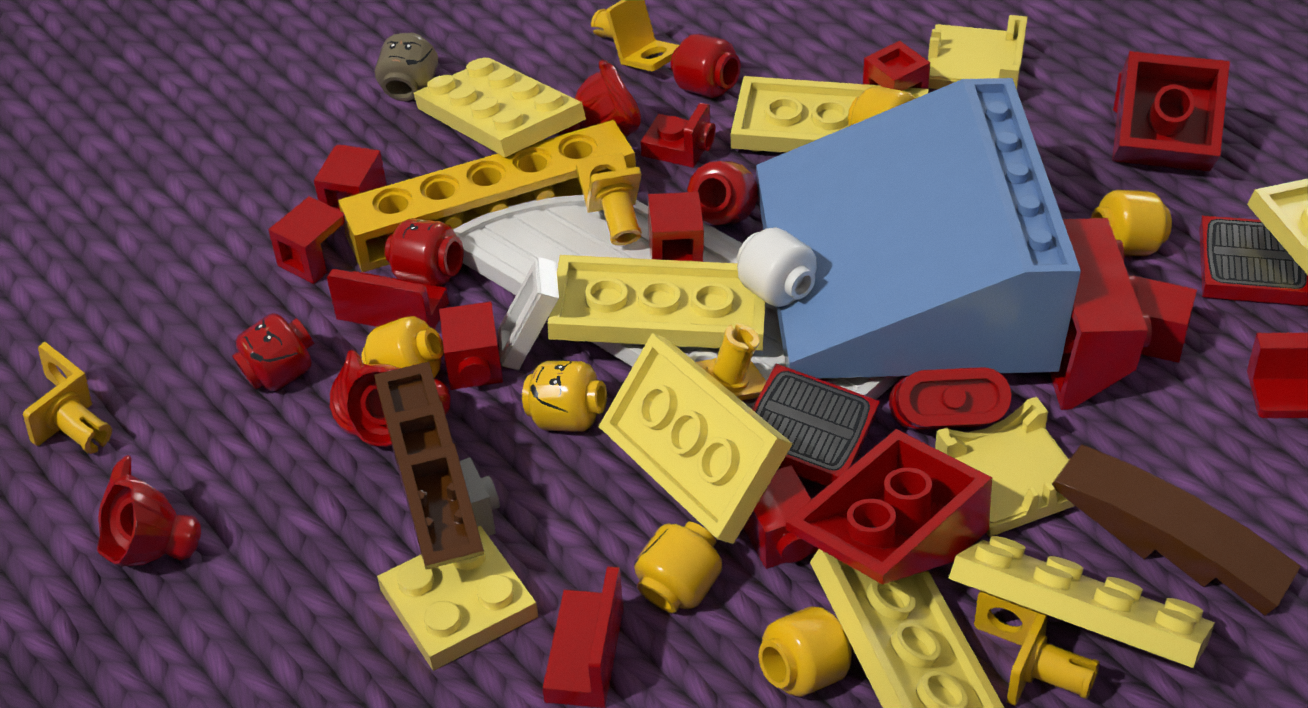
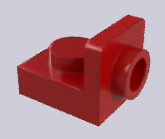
(679, 139)

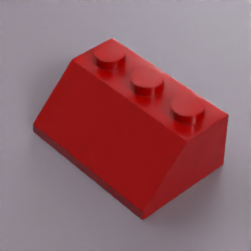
(1105, 320)

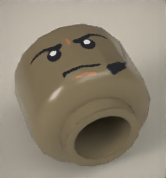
(405, 65)

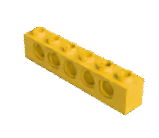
(476, 188)

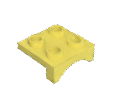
(976, 52)
(1019, 459)

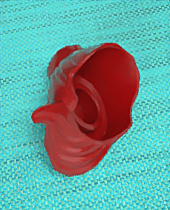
(607, 99)
(357, 403)
(141, 523)

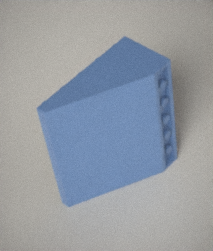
(925, 241)

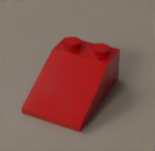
(898, 510)

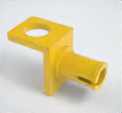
(632, 34)
(613, 193)
(734, 364)
(65, 406)
(1036, 656)

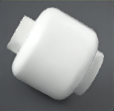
(776, 266)

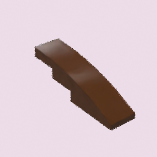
(428, 466)
(1184, 529)

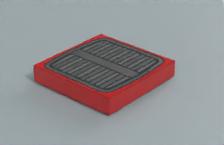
(1248, 263)
(820, 421)

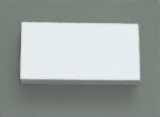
(528, 313)

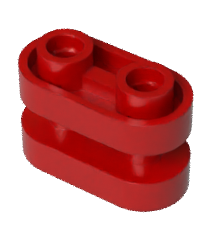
(950, 398)

